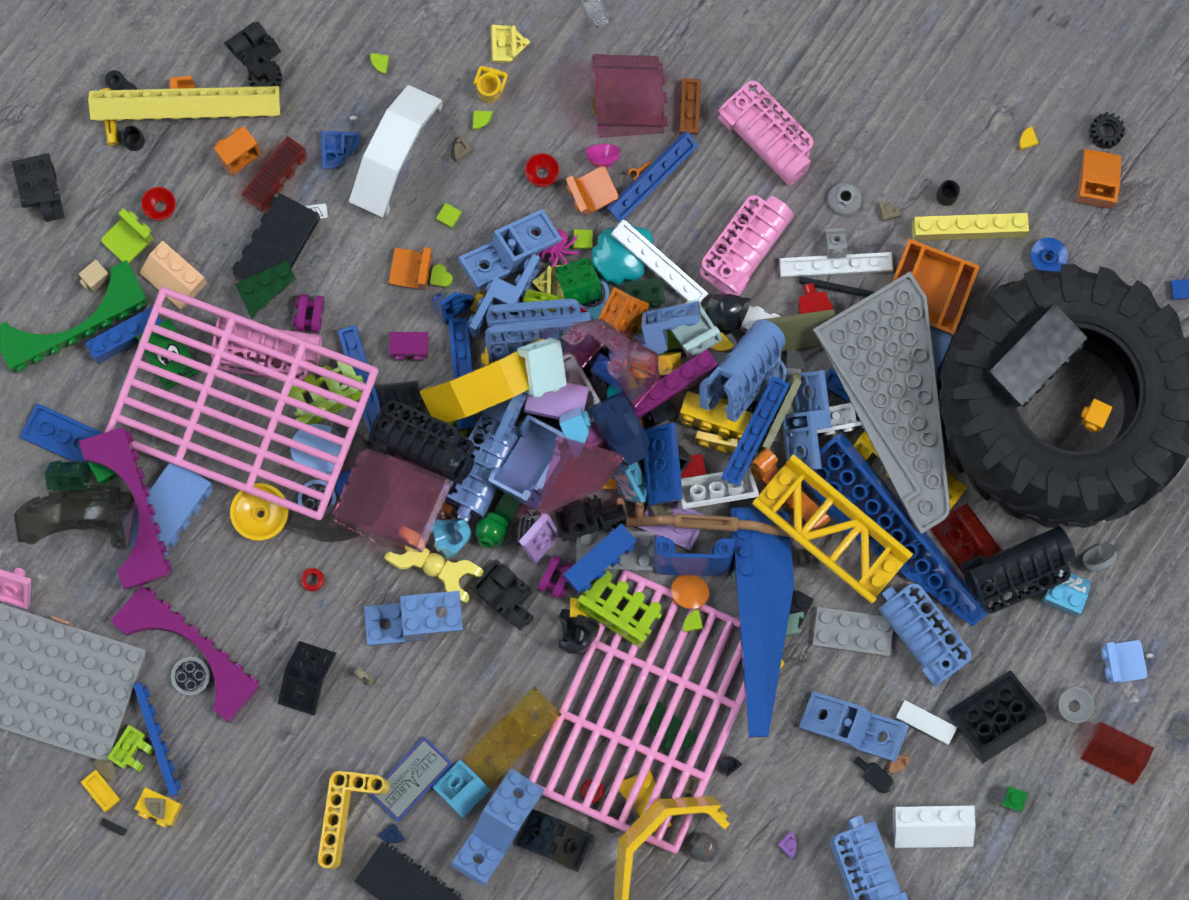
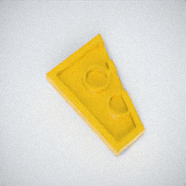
(706, 439)
(644, 794)

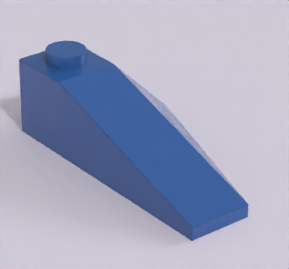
(451, 304)

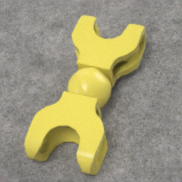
(436, 566)

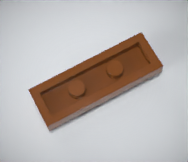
(690, 106)

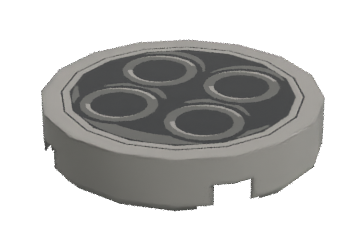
(190, 676)

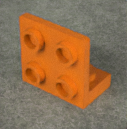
(410, 268)
(624, 311)

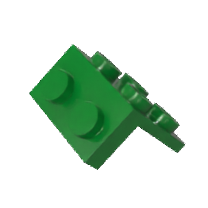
(579, 281)

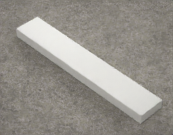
(658, 262)
(842, 266)

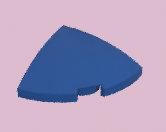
(337, 147)

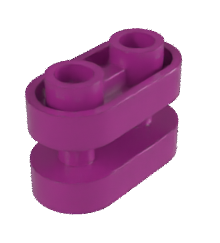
(300, 320)
(559, 589)

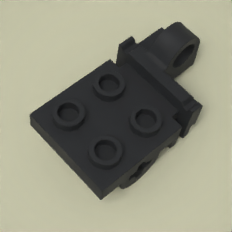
(254, 49)
(37, 185)
(586, 518)
(504, 593)

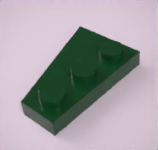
(264, 286)
(672, 730)

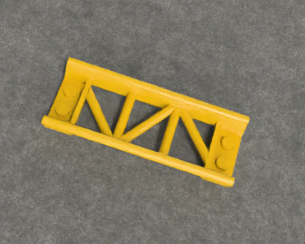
(873, 578)

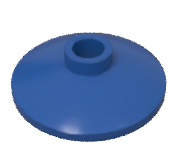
(1050, 247)

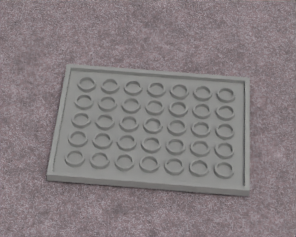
(64, 683)

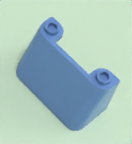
(528, 463)

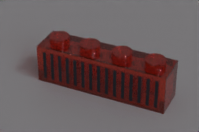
(274, 174)

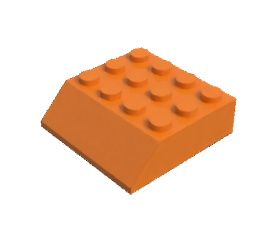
(943, 280)

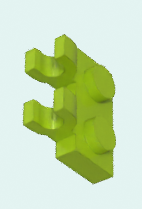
(127, 747)

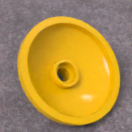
(245, 512)

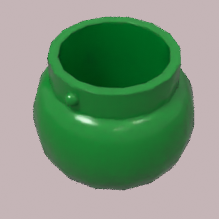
(491, 530)

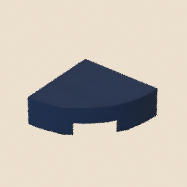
(391, 835)

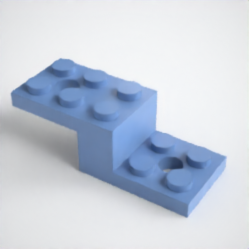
(509, 249)
(503, 293)
(657, 321)
(507, 413)
(811, 415)
(854, 726)

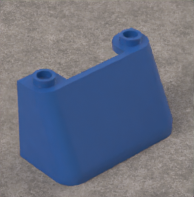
(671, 563)

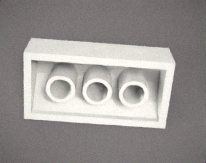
(711, 490)
(933, 826)

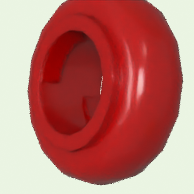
(318, 585)
(586, 784)

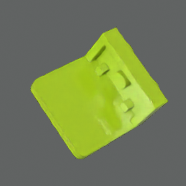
(127, 237)

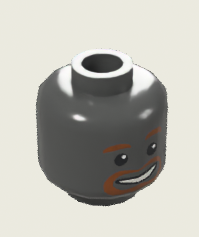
(704, 847)

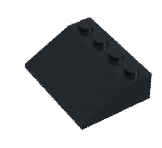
(997, 716)

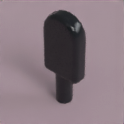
(875, 776)

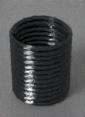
(130, 130)
(950, 184)

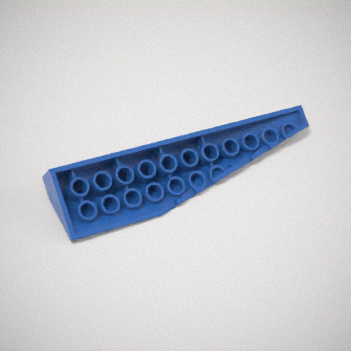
(928, 567)
(763, 603)

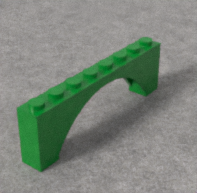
(121, 299)

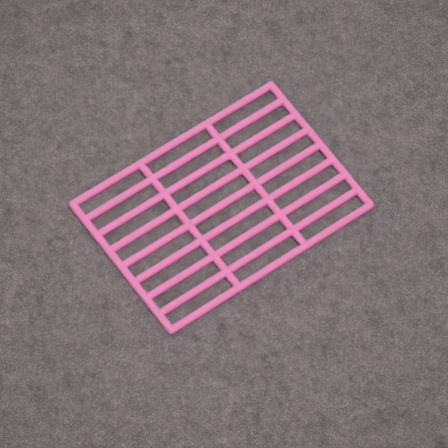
(275, 416)
(647, 666)

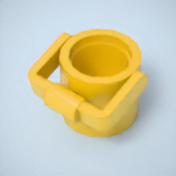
(489, 85)

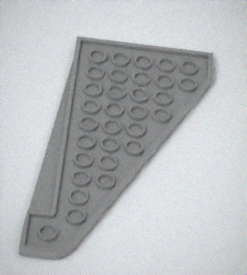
(889, 375)

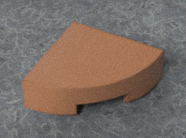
(901, 762)

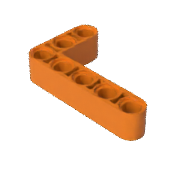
(765, 469)

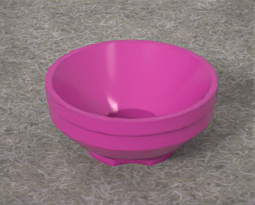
(602, 155)

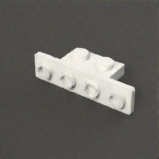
(843, 418)

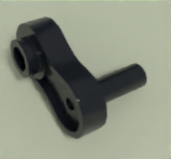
(122, 83)

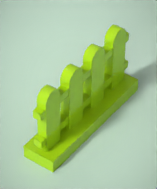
(324, 403)
(621, 623)

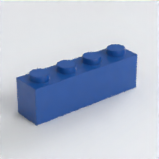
(119, 337)
(599, 558)

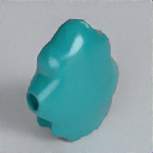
(614, 261)

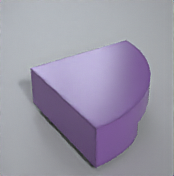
(788, 844)

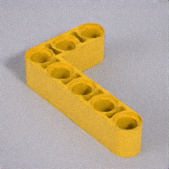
(341, 811)

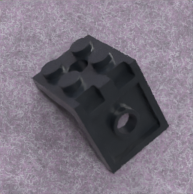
(305, 677)
(555, 839)

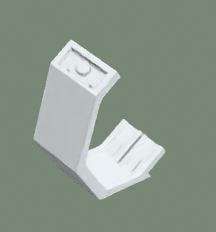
(390, 149)

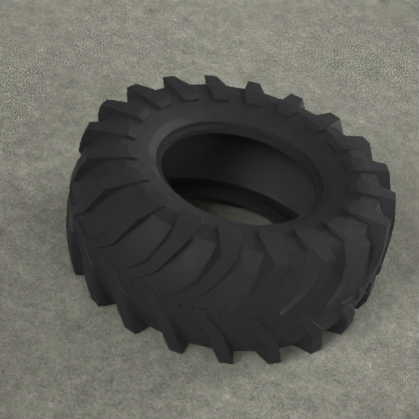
(1051, 483)

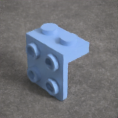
(1124, 661)

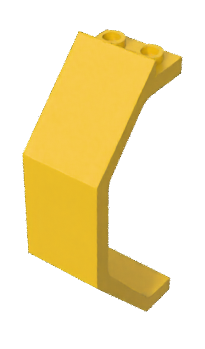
(477, 389)
(648, 823)

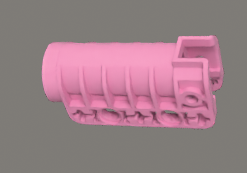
(767, 131)
(749, 247)
(263, 359)

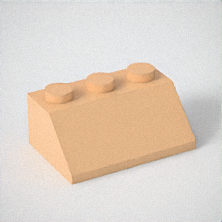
(171, 271)

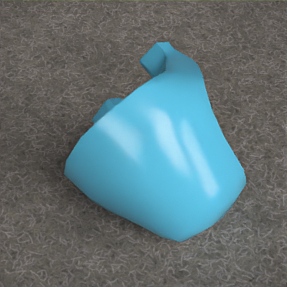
(450, 536)

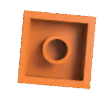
(237, 150)

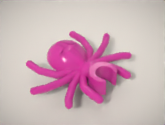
(558, 248)

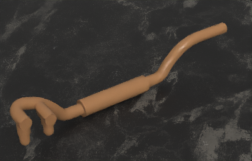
(703, 522)

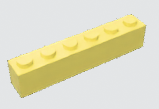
(970, 227)

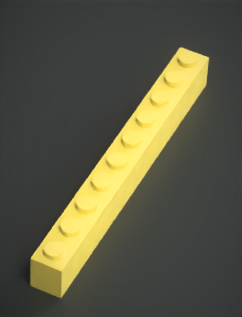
(184, 103)

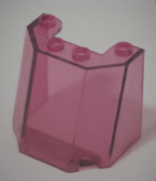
(629, 95)
(634, 362)

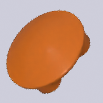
(689, 591)

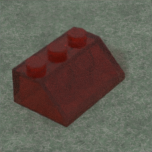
(965, 536)
(1117, 753)

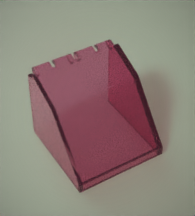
(574, 473)
(391, 501)

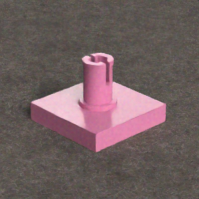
(15, 588)

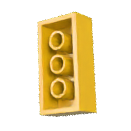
(713, 420)

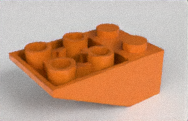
(1099, 179)

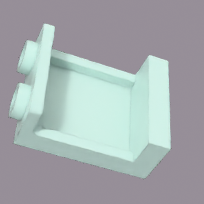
(697, 337)
(544, 366)

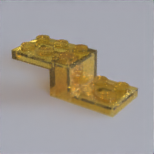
(512, 736)

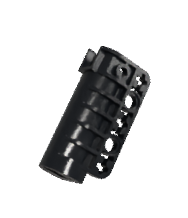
(419, 444)
(1020, 567)

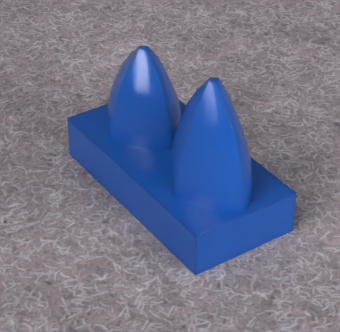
(600, 369)

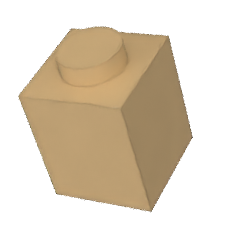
(94, 276)

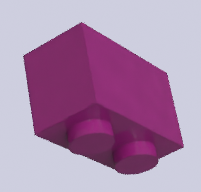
(409, 346)

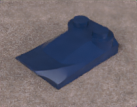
(621, 428)

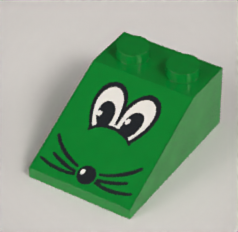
(165, 363)

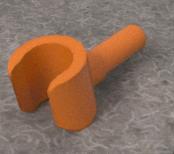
(639, 170)

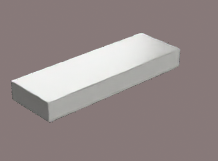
(926, 722)

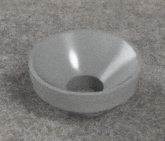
(841, 207)
(1100, 557)
(1085, 702)

